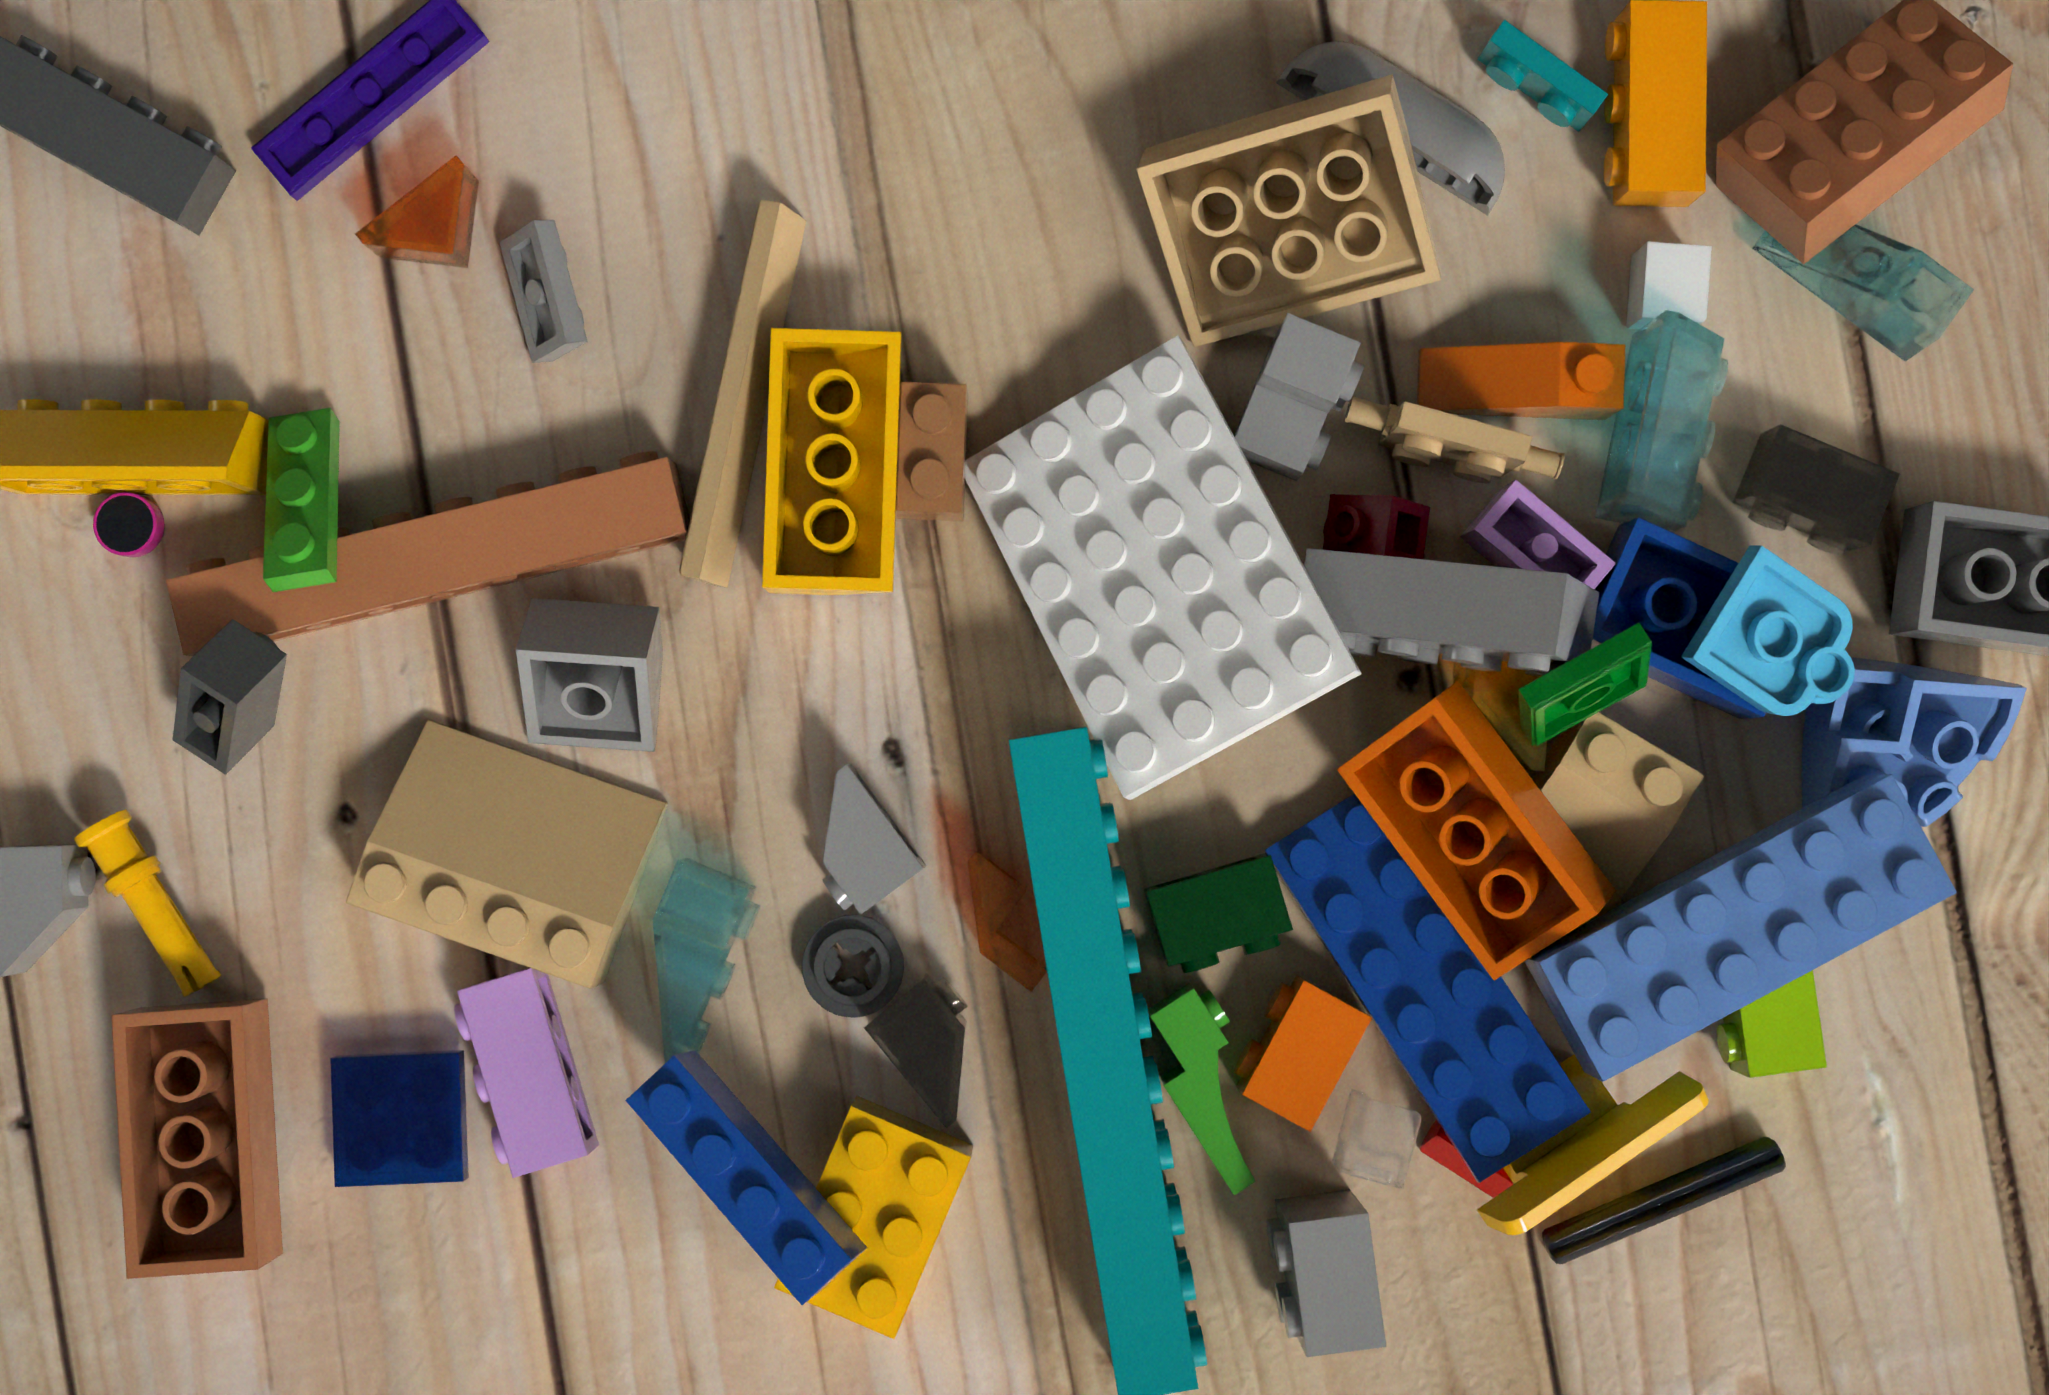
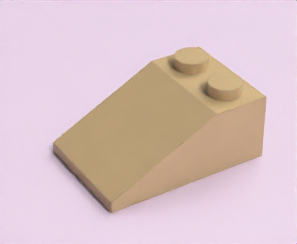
(1616, 796)

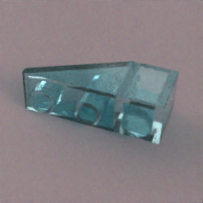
(1878, 286)
(692, 940)

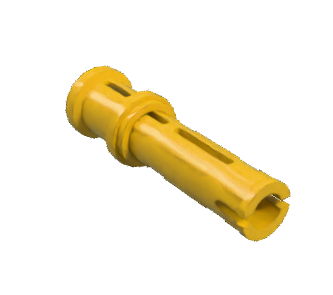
(135, 878)

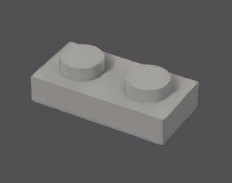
(543, 291)

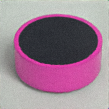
(128, 524)

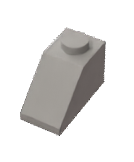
(864, 846)
(39, 899)

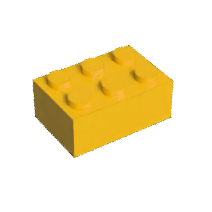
(894, 1191)

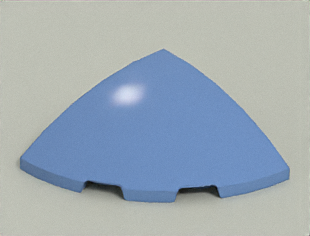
(1907, 723)

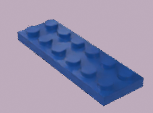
(1427, 991)

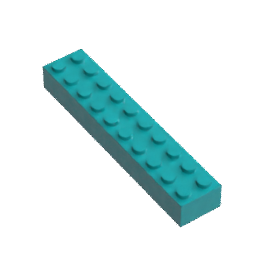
(1106, 1076)

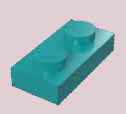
(1524, 65)

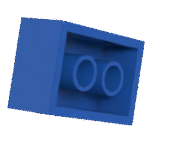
(1669, 591)

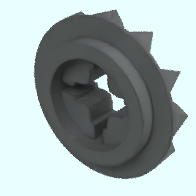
(823, 961)

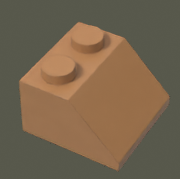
(931, 451)

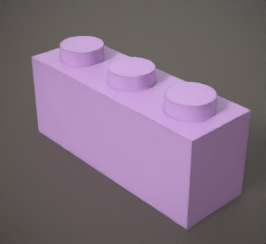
(526, 1071)

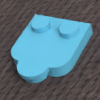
(1775, 637)

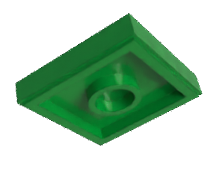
(1585, 685)

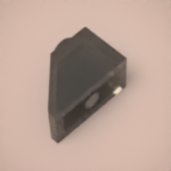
(926, 1042)

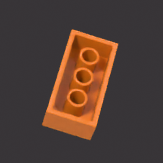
(1477, 832)

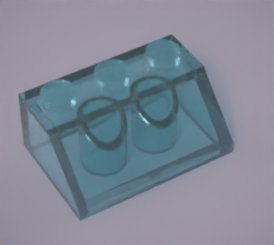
(1664, 423)

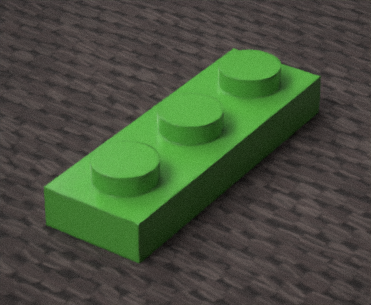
(301, 500)

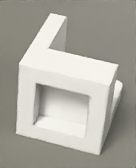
(1668, 279)

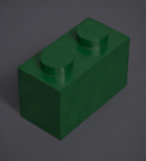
(1219, 912)

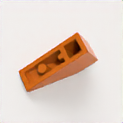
(1524, 380)

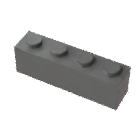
(109, 139)

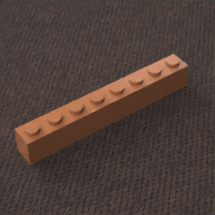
(445, 553)

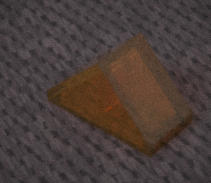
(429, 221)

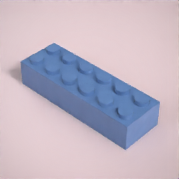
(1739, 925)

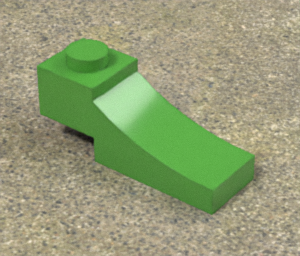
(1194, 1035)

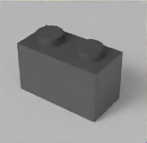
(229, 696)

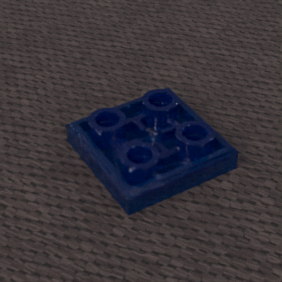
(399, 1118)

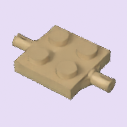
(1469, 445)

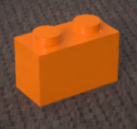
(1300, 1051)

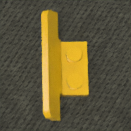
(1589, 1148)

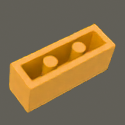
(1657, 103)

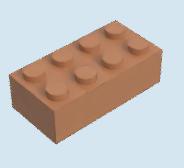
(1862, 125)
(197, 1138)

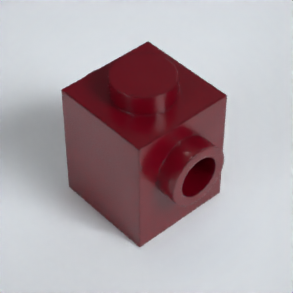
(1376, 525)

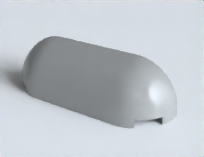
(1445, 139)

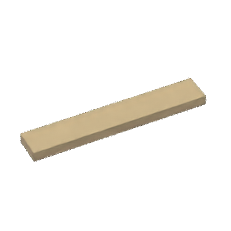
(742, 395)

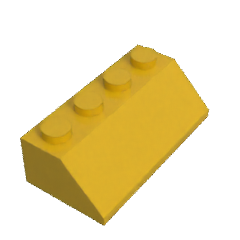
(133, 450)
(831, 461)

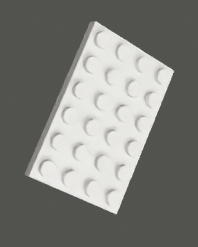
(1157, 569)

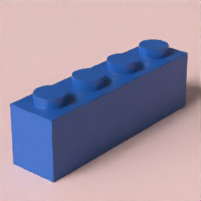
(746, 1174)

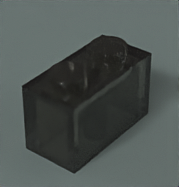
(1815, 490)

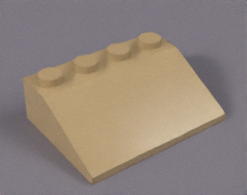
(1291, 212)
(508, 855)

